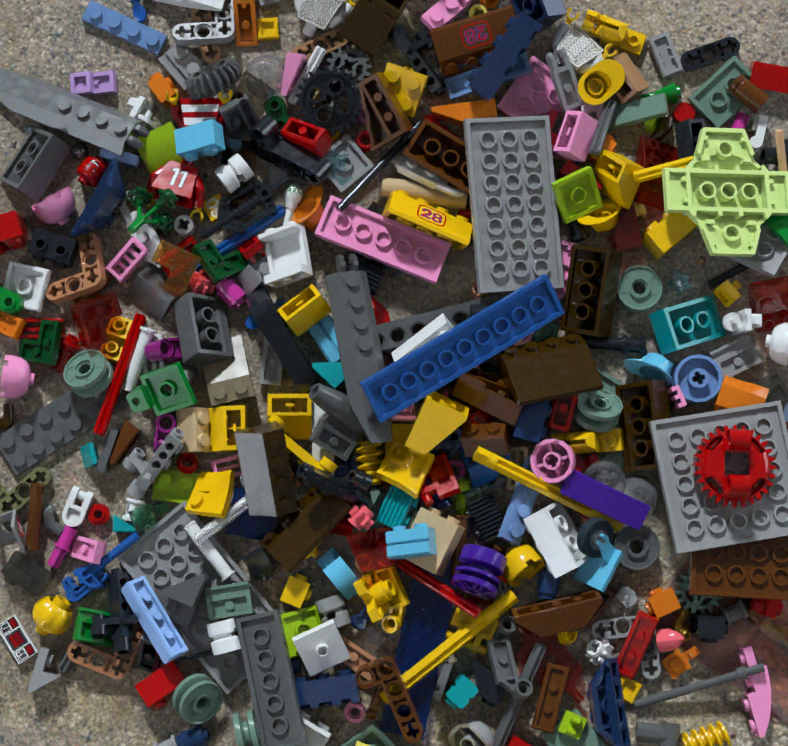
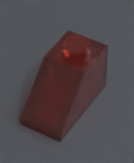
(626, 234)

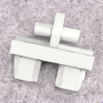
(141, 110)
(741, 321)

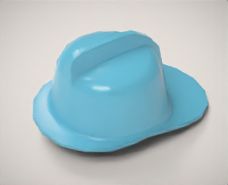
(651, 367)

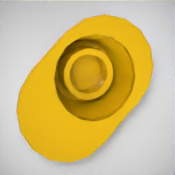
(601, 82)
(602, 218)

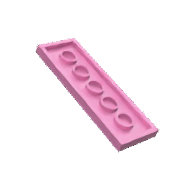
(383, 240)

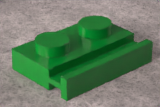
(83, 625)

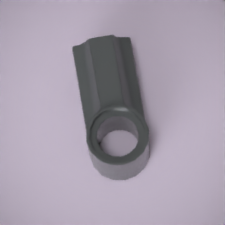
(664, 734)

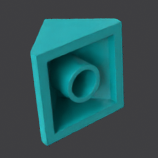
(330, 373)

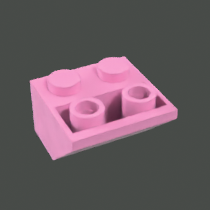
(575, 136)

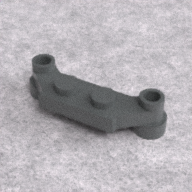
(503, 661)

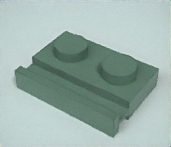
(228, 600)

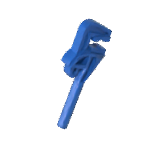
(92, 574)

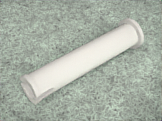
(138, 359)
(211, 553)

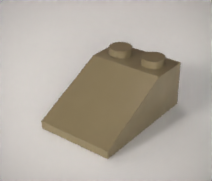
(230, 379)

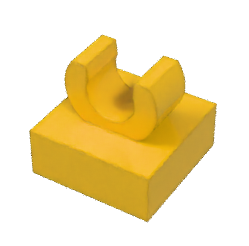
(727, 292)

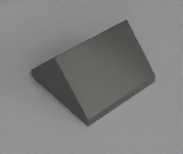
(149, 292)
(188, 591)

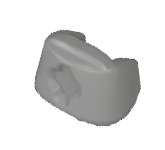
(627, 596)

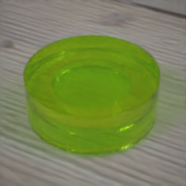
(460, 504)

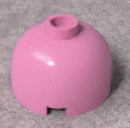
(56, 207)
(15, 377)
(553, 460)

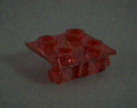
(371, 550)

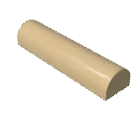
(418, 190)

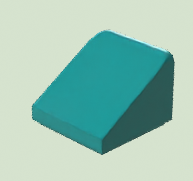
(89, 455)
(122, 526)

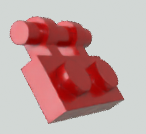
(443, 479)

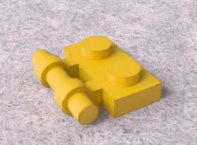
(461, 618)

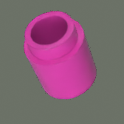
(231, 293)

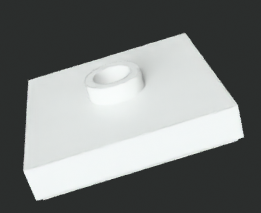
(29, 283)
(321, 647)

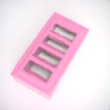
(293, 67)
(111, 267)

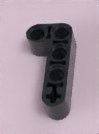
(294, 159)

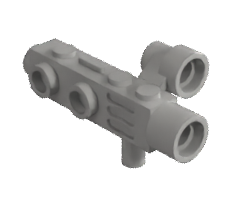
(150, 469)

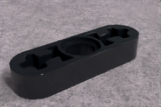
(726, 54)

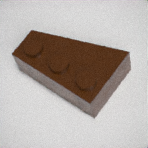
(383, 111)
(487, 393)

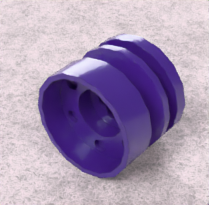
(479, 570)

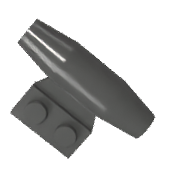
(339, 428)

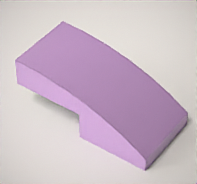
(91, 83)

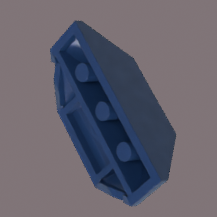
(103, 201)
(608, 704)

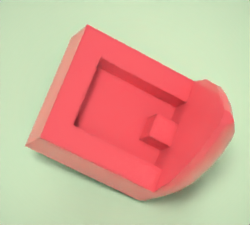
(668, 639)

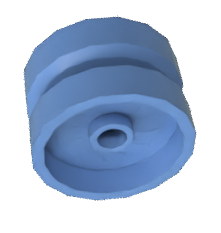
(708, 376)

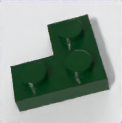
(217, 266)
(47, 347)

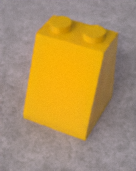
(434, 422)

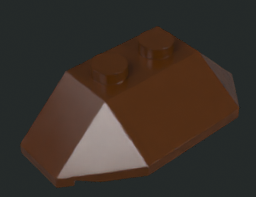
(558, 615)

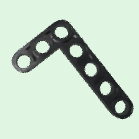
(281, 340)

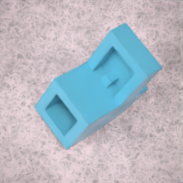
(338, 573)

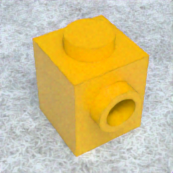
(296, 590)

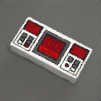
(17, 639)

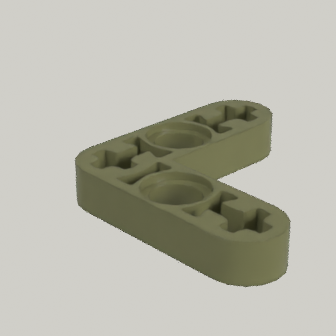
(6, 496)

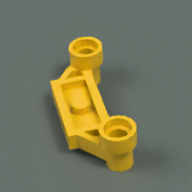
(324, 464)
(398, 604)

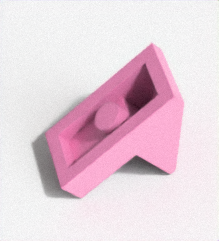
(87, 549)

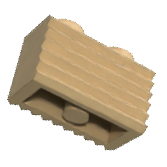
(194, 424)

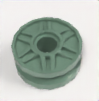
(648, 280)
(88, 373)
(598, 410)
(197, 699)
(246, 731)

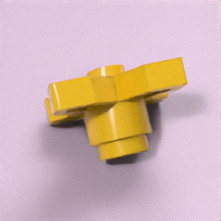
(375, 595)

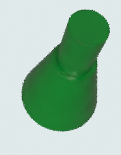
(672, 92)

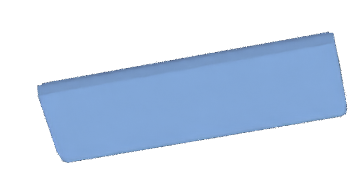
(154, 619)

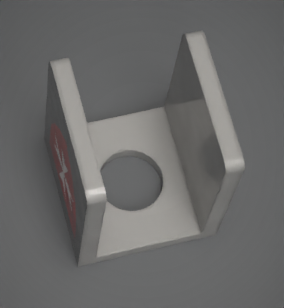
(18, 530)

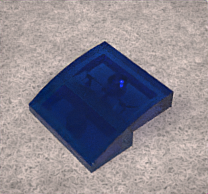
(248, 525)

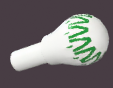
(293, 195)

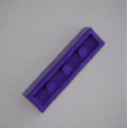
(605, 499)

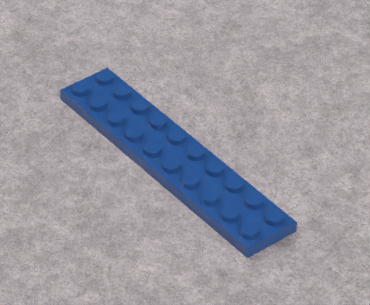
(461, 348)

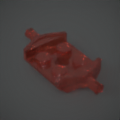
(560, 654)

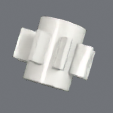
(599, 651)

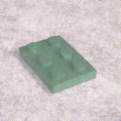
(712, 97)

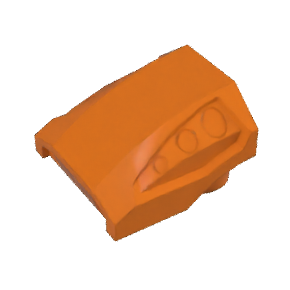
(739, 393)

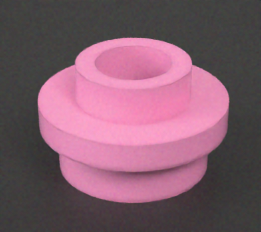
(351, 718)

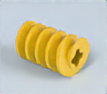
(369, 459)
(711, 737)

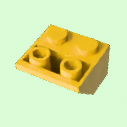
(616, 177)
(304, 310)
(294, 411)
(222, 424)

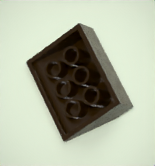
(548, 369)

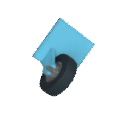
(596, 541)

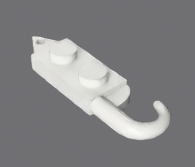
(420, 174)
(145, 234)

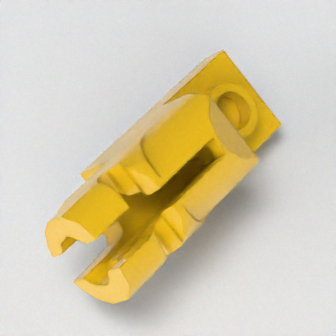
(613, 32)
(593, 442)

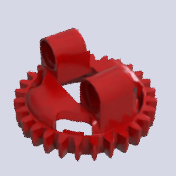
(734, 487)

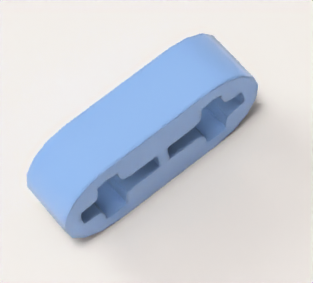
(127, 160)

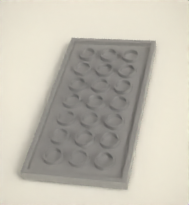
(512, 202)
(170, 557)

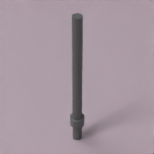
(741, 673)

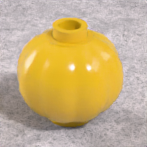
(52, 615)

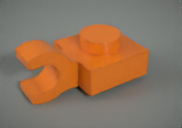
(677, 662)

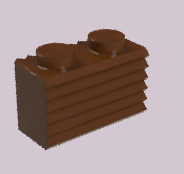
(490, 436)

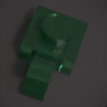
(145, 515)

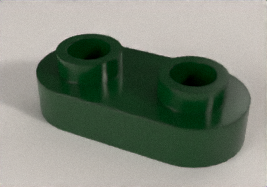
(279, 114)

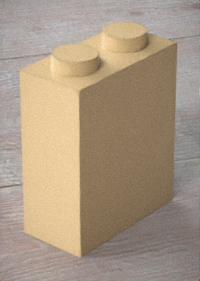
(447, 538)

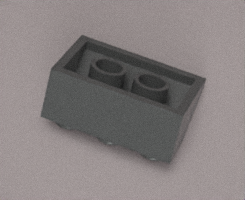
(36, 163)
(202, 329)

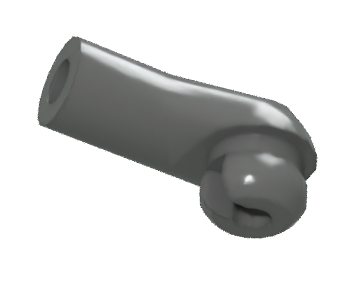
(49, 520)

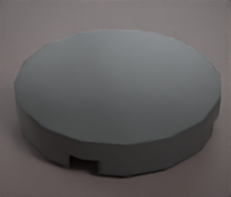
(441, 683)

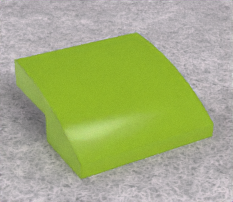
(159, 147)

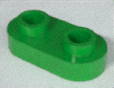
(17, 301)

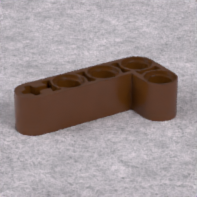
(395, 699)

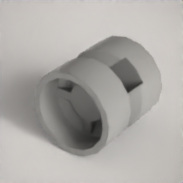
(336, 604)

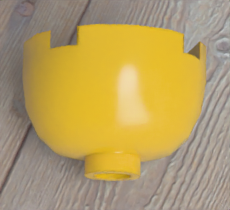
(521, 563)

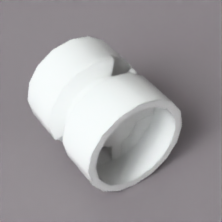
(234, 173)
(223, 636)

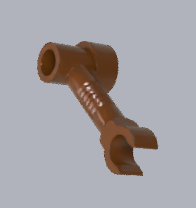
(374, 703)

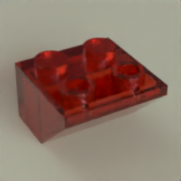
(770, 301)

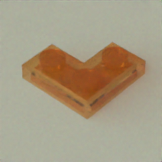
(181, 264)

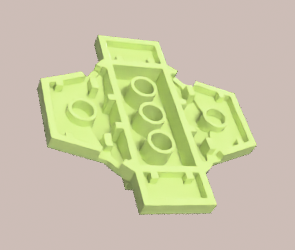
(726, 192)

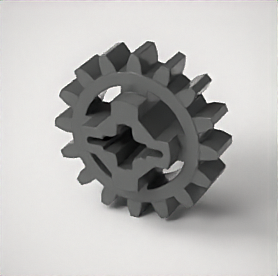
(356, 64)

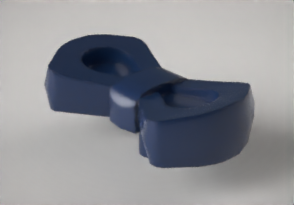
(359, 620)

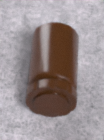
(748, 93)

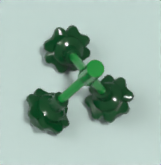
(162, 220)

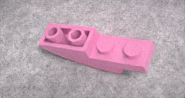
(444, 12)
(758, 699)

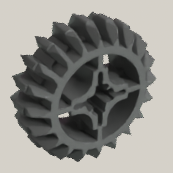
(213, 78)

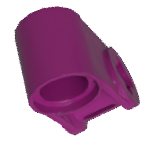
(164, 350)
(162, 433)

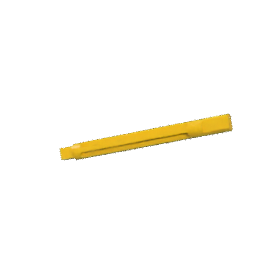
(538, 484)
(454, 642)

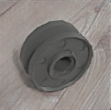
(649, 547)

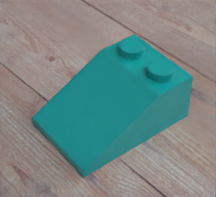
(687, 324)

